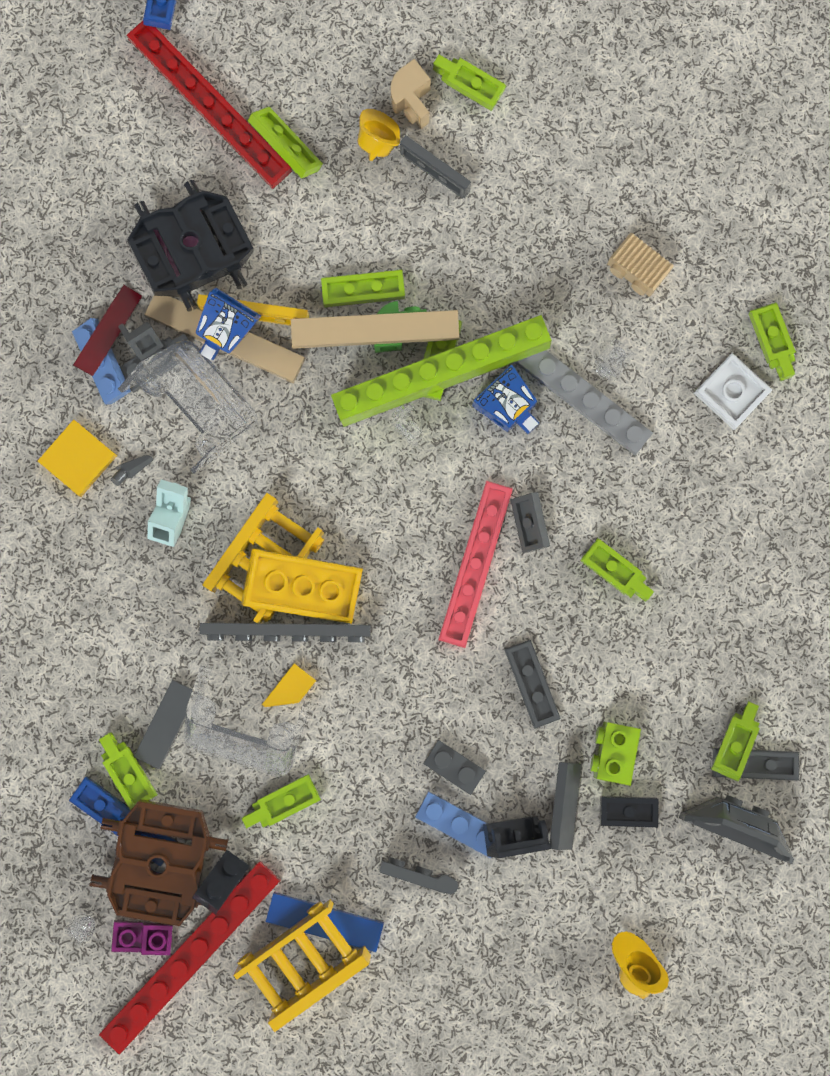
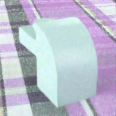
(169, 514)

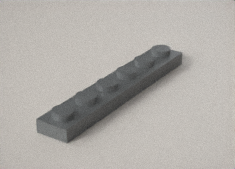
(272, 632)

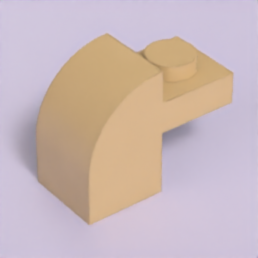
(406, 89)

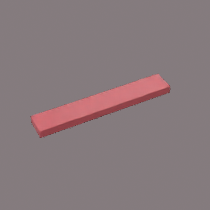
(475, 564)

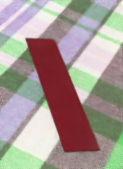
(107, 330)

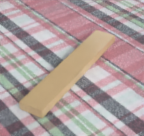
(375, 329)
(251, 348)

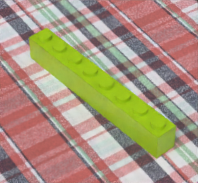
(442, 371)

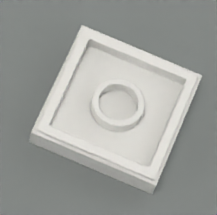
(733, 391)

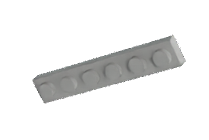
(587, 400)

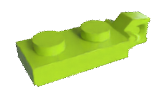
(470, 81)
(774, 339)
(616, 570)
(737, 743)
(126, 771)
(283, 803)

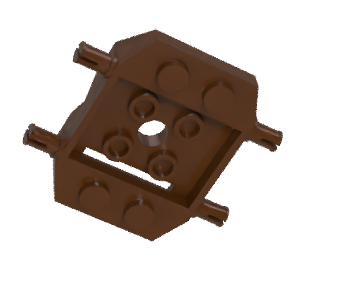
(134, 886)

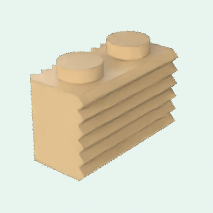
(639, 265)

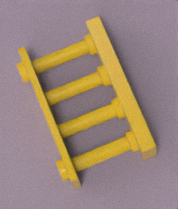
(252, 534)
(306, 993)

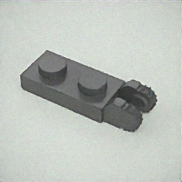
(421, 876)

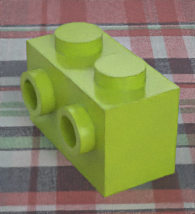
(615, 753)

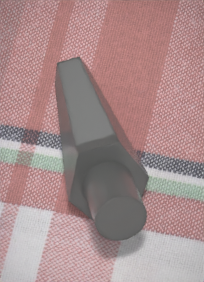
(130, 469)

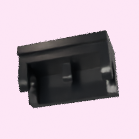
(516, 837)

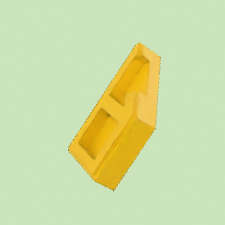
(291, 688)

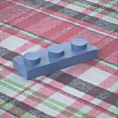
(109, 374)
(453, 822)

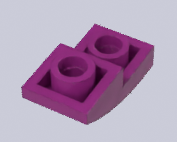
(141, 937)

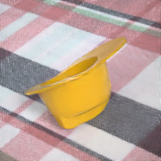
(377, 133)
(639, 967)

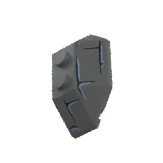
(740, 825)

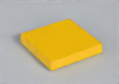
(77, 458)

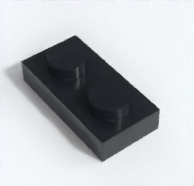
(629, 811)
(221, 882)

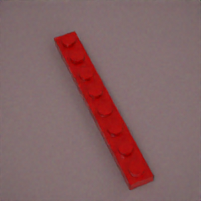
(210, 104)
(189, 958)

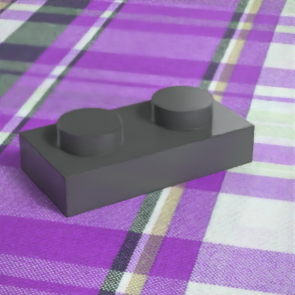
(530, 522)
(454, 767)

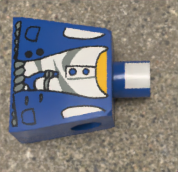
(224, 323)
(508, 402)

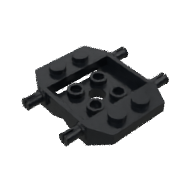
(195, 264)

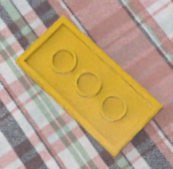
(301, 586)

